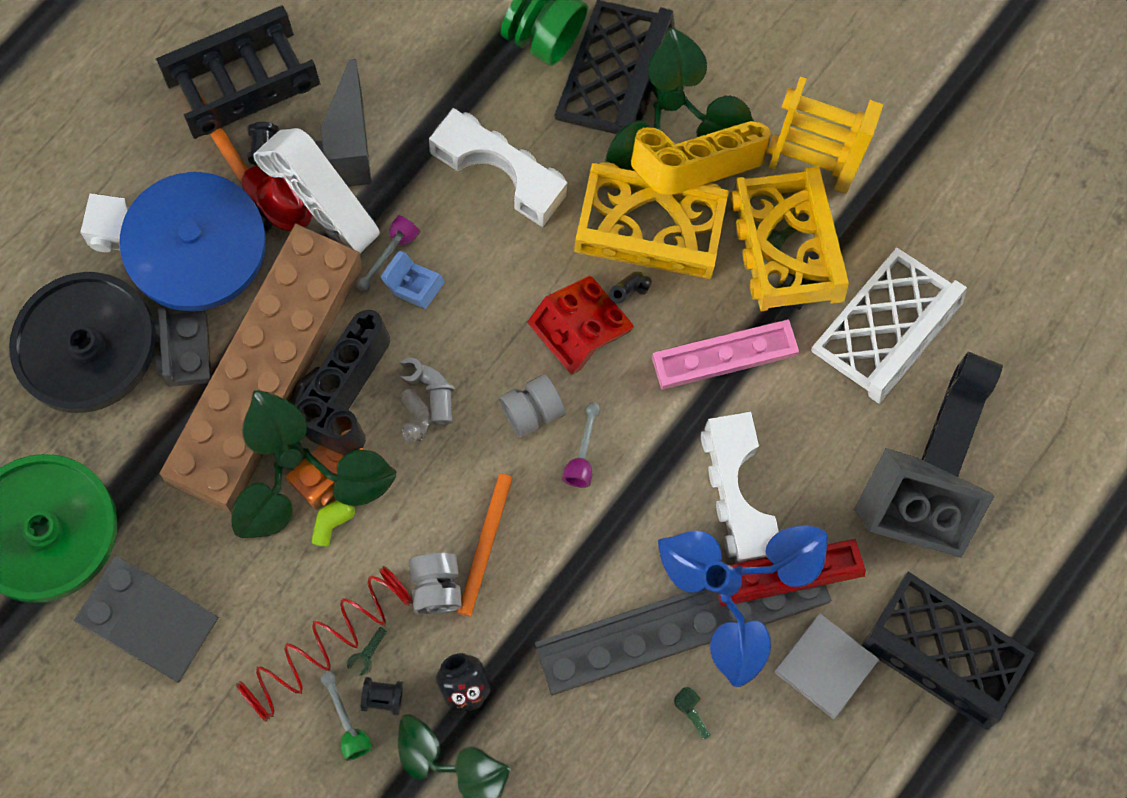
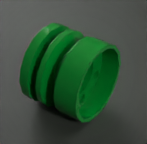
(547, 24)

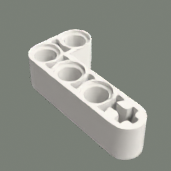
(319, 186)

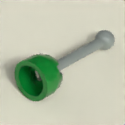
(353, 742)

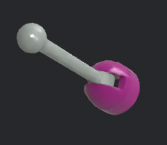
(401, 233)
(578, 470)

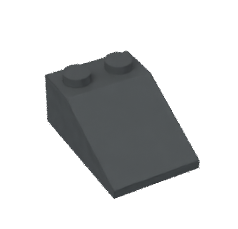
(345, 131)
(921, 504)
(146, 619)

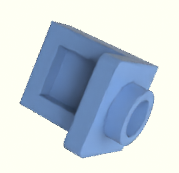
(411, 281)

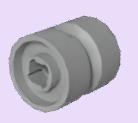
(531, 406)
(435, 583)

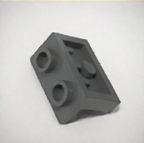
(183, 348)

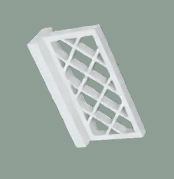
(911, 344)

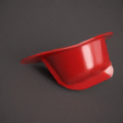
(275, 199)

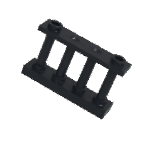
(225, 47)

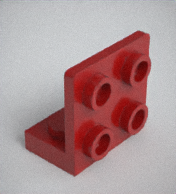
(578, 322)

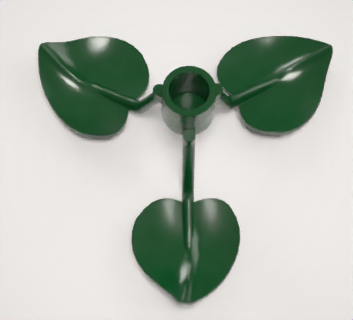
(675, 65)
(277, 429)
(476, 770)

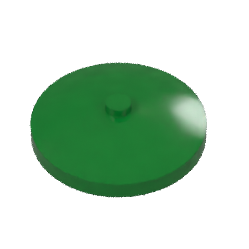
(53, 527)

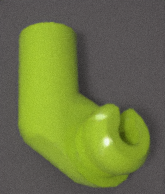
(329, 518)

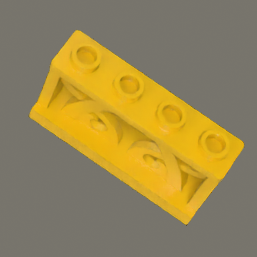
(812, 201)
(608, 244)

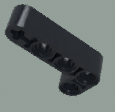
(366, 342)
(960, 412)

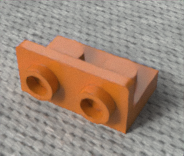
(311, 482)

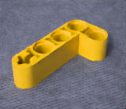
(698, 161)

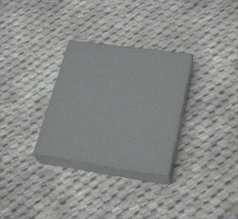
(826, 666)

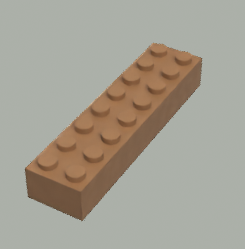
(265, 355)

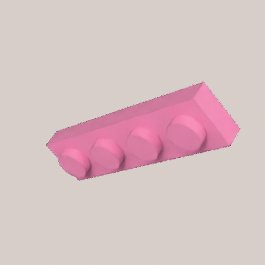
(725, 354)

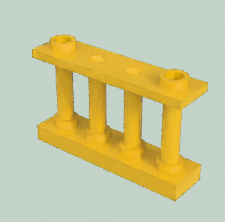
(855, 139)

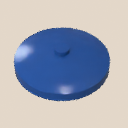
(192, 241)

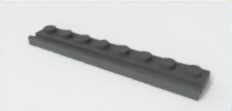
(655, 633)

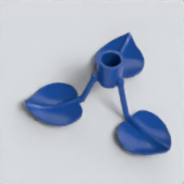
(694, 564)

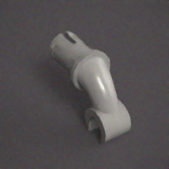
(437, 386)

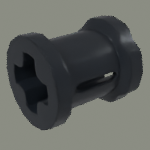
(257, 136)
(381, 696)

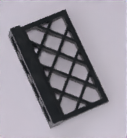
(639, 90)
(939, 678)

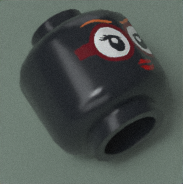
(463, 682)

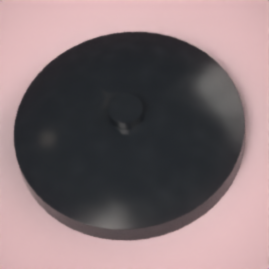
(82, 342)

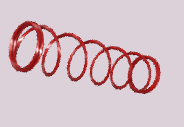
(391, 582)

